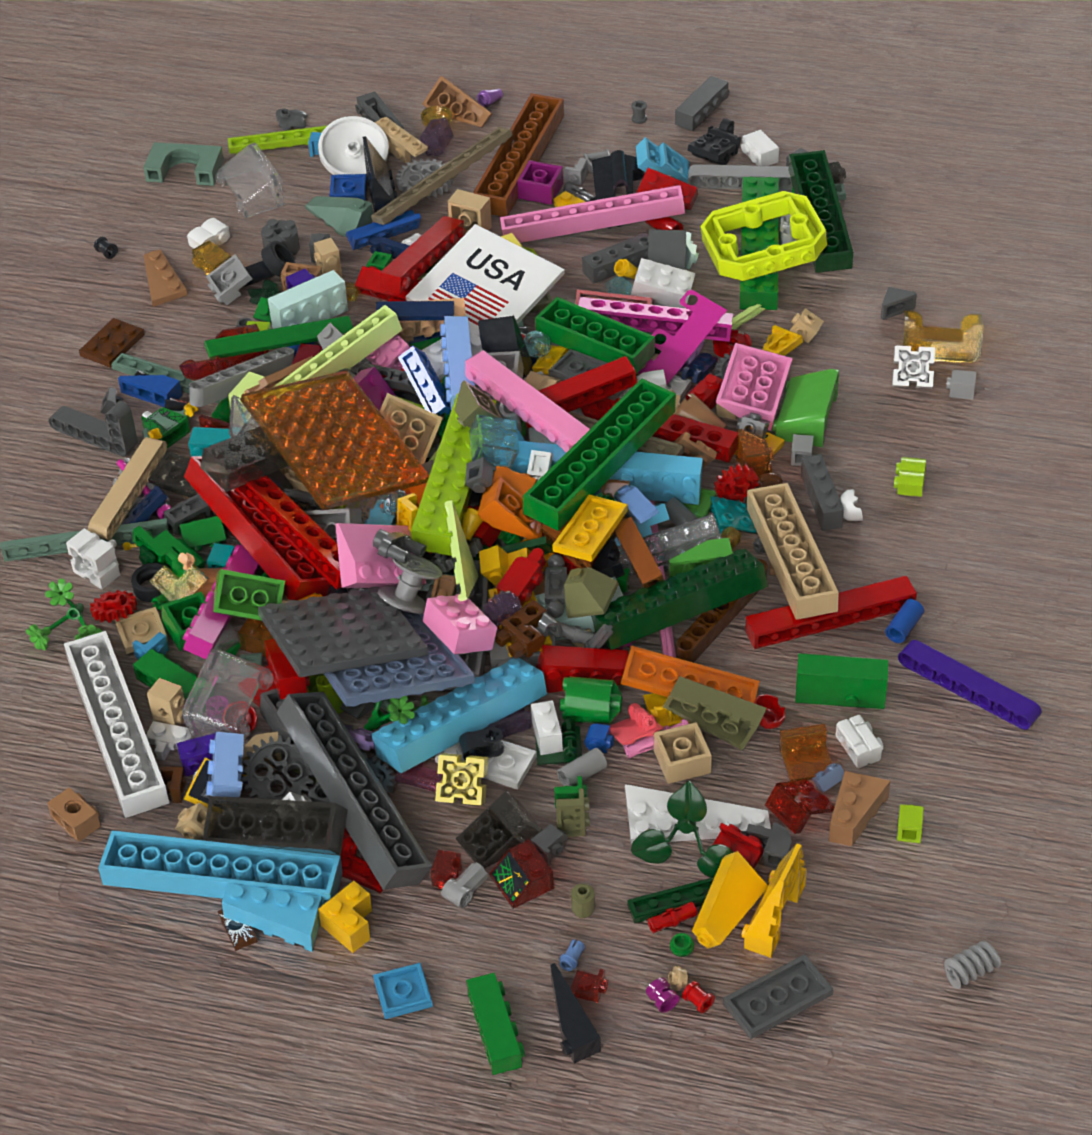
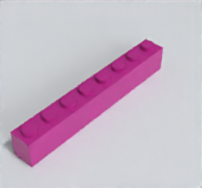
(209, 625)

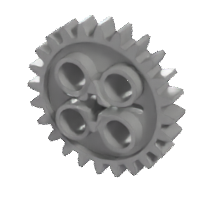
(416, 172)

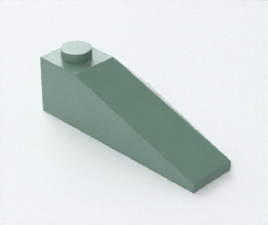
(341, 212)

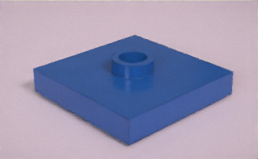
(348, 186)

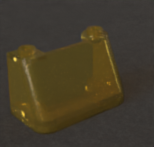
(950, 344)

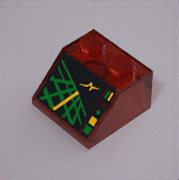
(522, 874)

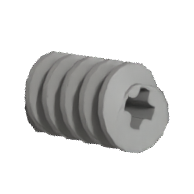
(970, 963)

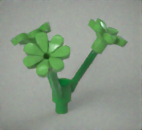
(61, 595)
(398, 710)

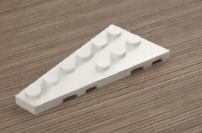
(649, 811)

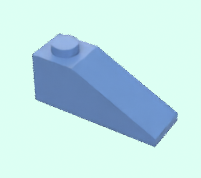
(638, 505)

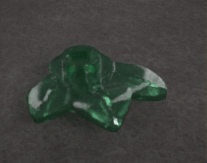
(268, 290)

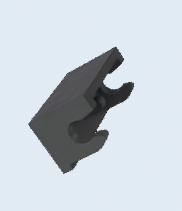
(186, 511)

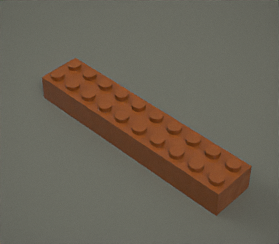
(530, 137)

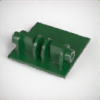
(570, 742)

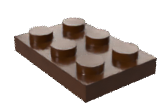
(111, 341)

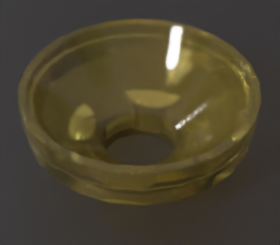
(435, 112)

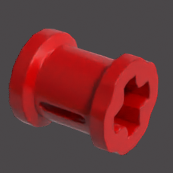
(698, 997)

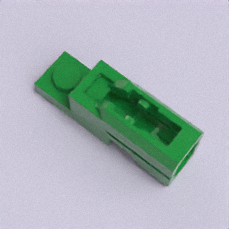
(165, 548)

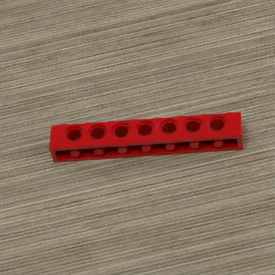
(717, 438)
(294, 526)

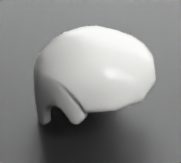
(851, 512)

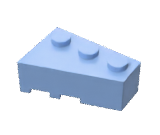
(226, 765)

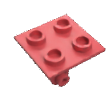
(636, 727)

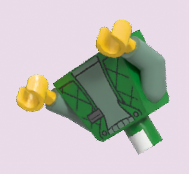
(167, 424)

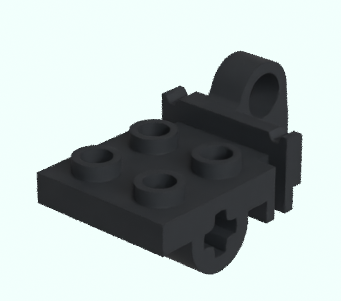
(717, 143)

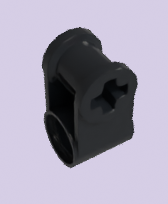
(480, 743)

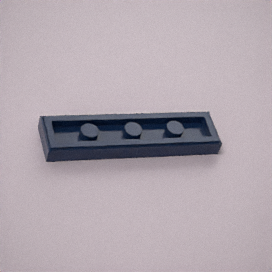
(419, 309)

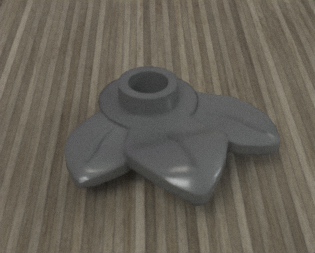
(290, 118)

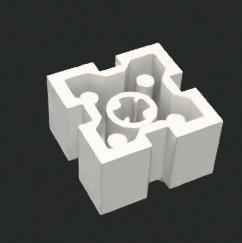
(913, 367)
(93, 558)

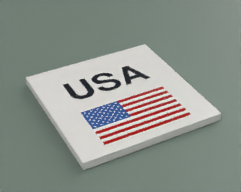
(490, 276)

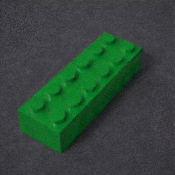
(594, 334)

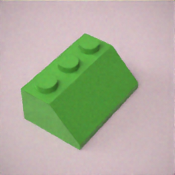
(243, 593)

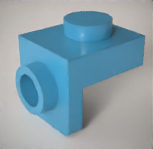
(157, 643)

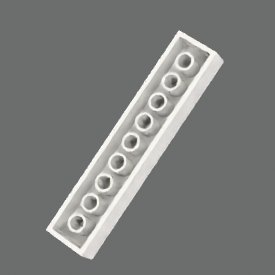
(116, 724)

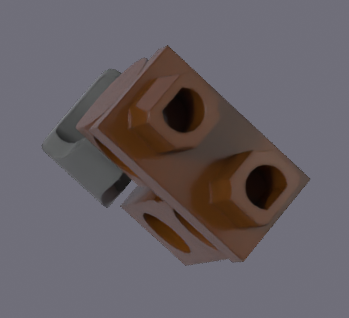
(527, 630)

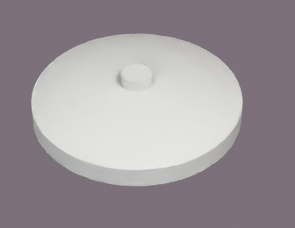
(342, 144)

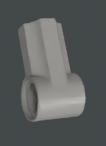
(461, 890)

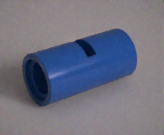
(904, 621)

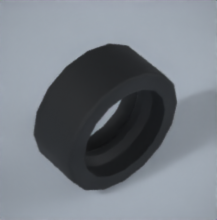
(275, 257)
(142, 574)

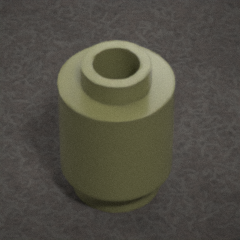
(583, 900)

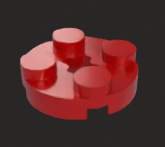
(723, 347)

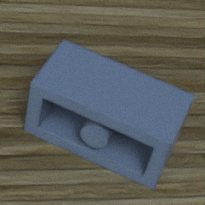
(828, 778)

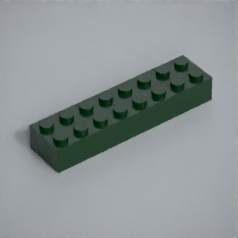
(813, 178)
(682, 597)

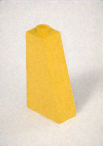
(728, 900)

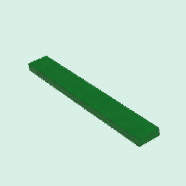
(273, 338)

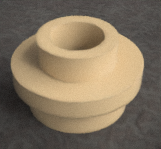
(678, 978)

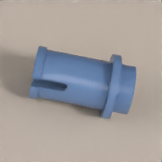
(569, 960)

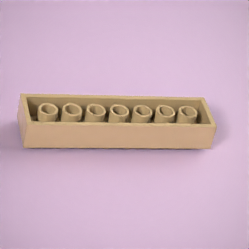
(792, 551)

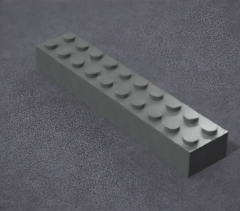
(351, 783)

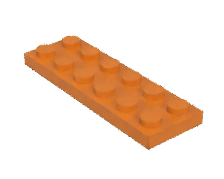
(659, 673)

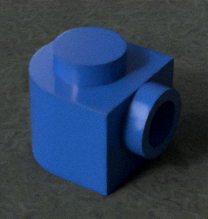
(599, 737)

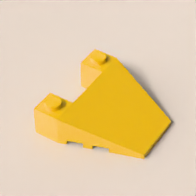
(784, 884)

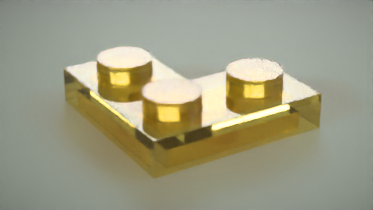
(176, 588)

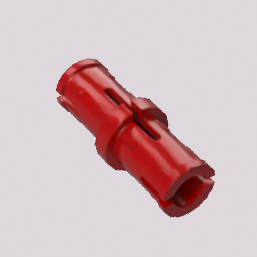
(672, 917)

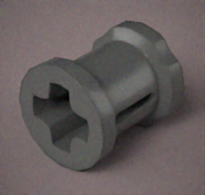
(639, 111)

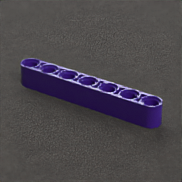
(970, 684)

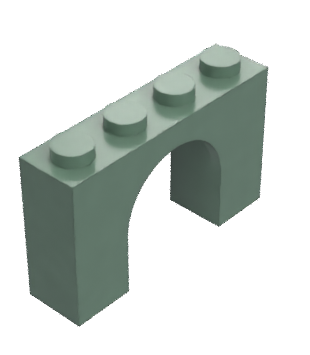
(166, 155)

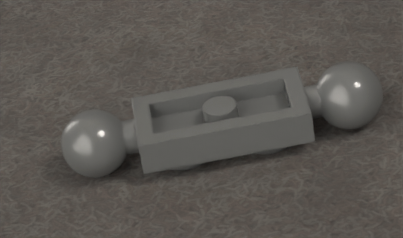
(554, 585)

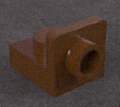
(175, 780)

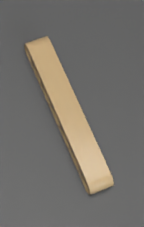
(127, 488)

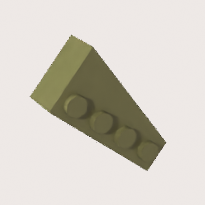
(715, 711)

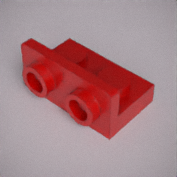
(748, 846)

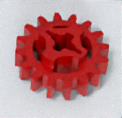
(736, 482)
(113, 606)

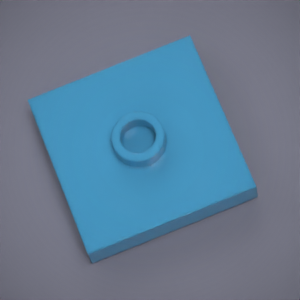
(402, 990)

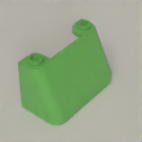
(807, 405)

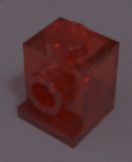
(445, 867)

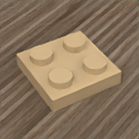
(140, 627)

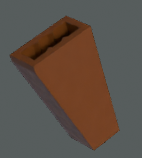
(638, 553)

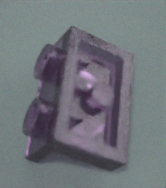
(513, 723)

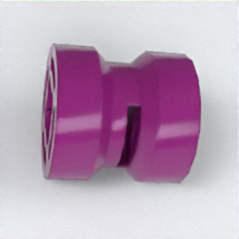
(664, 997)

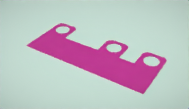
(681, 346)

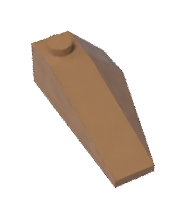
(461, 104)

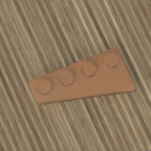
(162, 279)

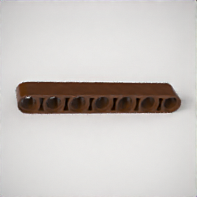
(709, 626)

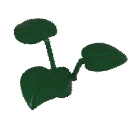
(687, 807)

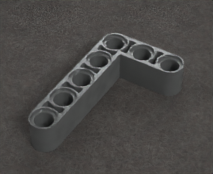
(114, 435)

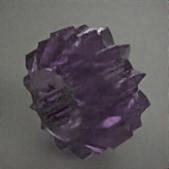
(501, 607)

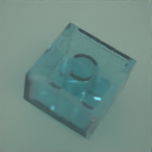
(494, 440)

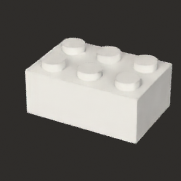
(662, 283)

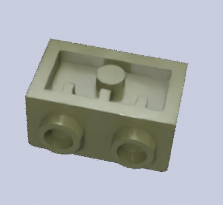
(572, 815)

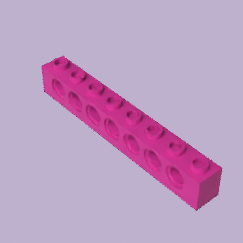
(653, 317)

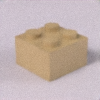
(470, 208)
(682, 753)

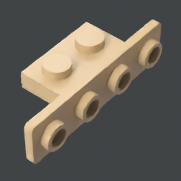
(400, 141)

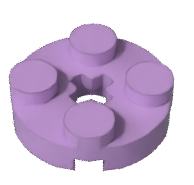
(362, 737)

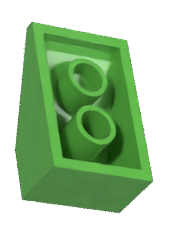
(699, 555)

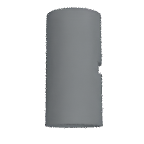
(584, 766)

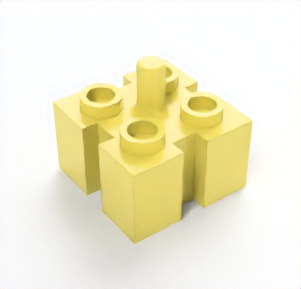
(461, 779)

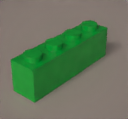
(156, 665)
(494, 1023)

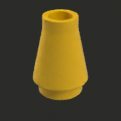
(625, 269)
(470, 523)

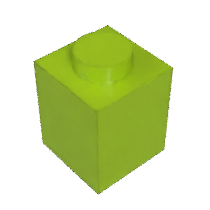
(910, 823)

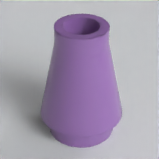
(488, 97)

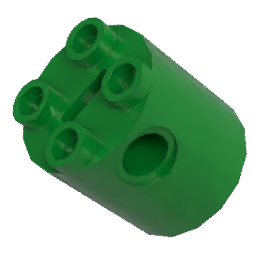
(590, 700)

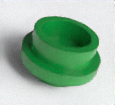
(681, 945)

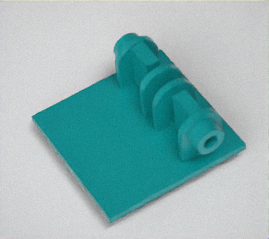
(731, 514)

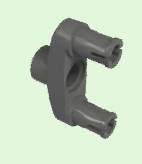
(397, 546)

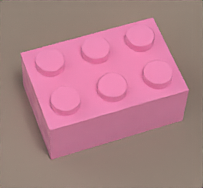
(459, 624)

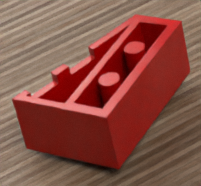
(656, 180)

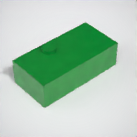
(841, 681)

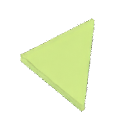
(465, 569)

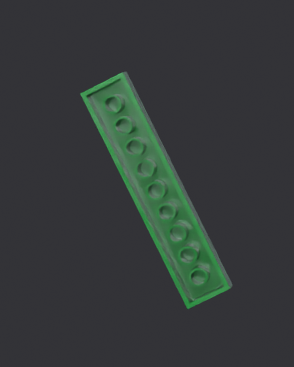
(762, 289)
(599, 454)

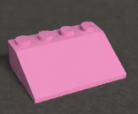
(754, 382)
(359, 559)

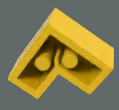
(496, 562)
(345, 916)

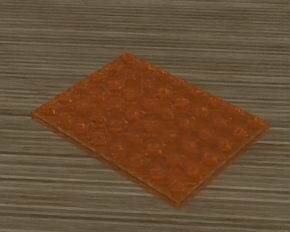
(335, 439)

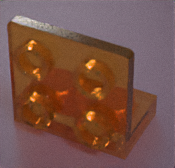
(804, 751)

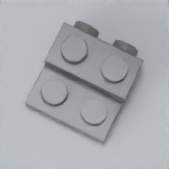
(228, 279)

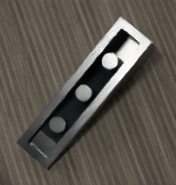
(577, 1032)

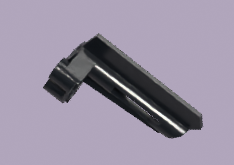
(615, 172)

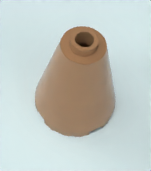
(698, 411)

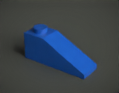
(151, 388)

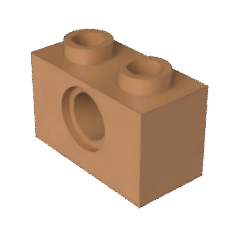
(74, 814)

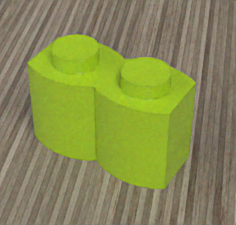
(911, 476)

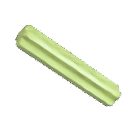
(746, 315)

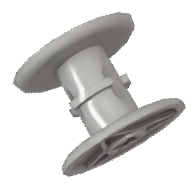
(405, 594)

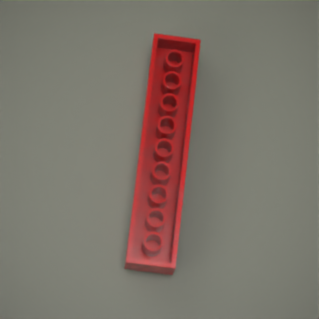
(258, 537)

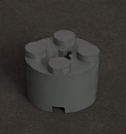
(281, 231)

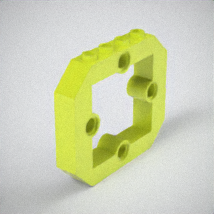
(724, 248)

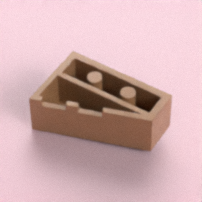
(856, 805)

